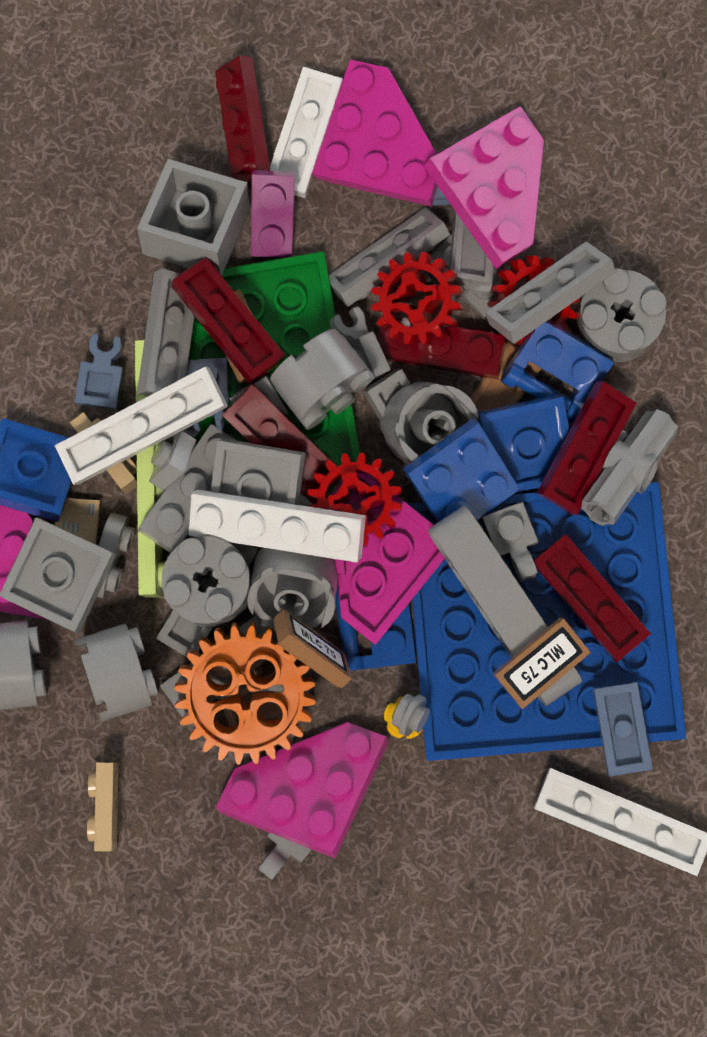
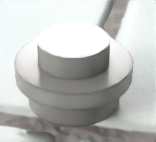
(411, 714)

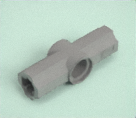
(629, 467)

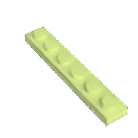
(149, 553)

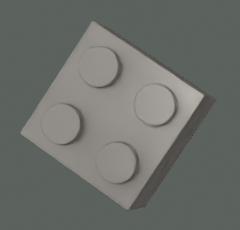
(193, 216)

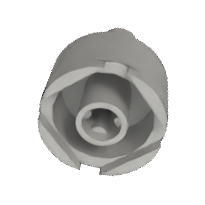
(642, 324)
(321, 378)
(413, 407)
(196, 559)
(293, 583)
(116, 671)
(18, 679)

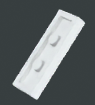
(306, 126)

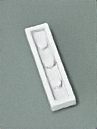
(141, 425)
(277, 525)
(622, 821)

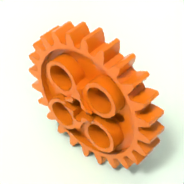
(252, 731)

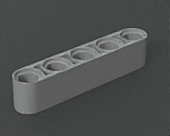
(493, 589)

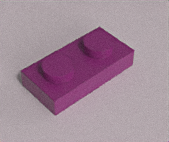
(272, 213)

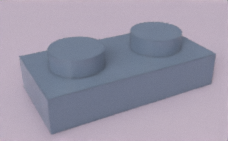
(622, 729)

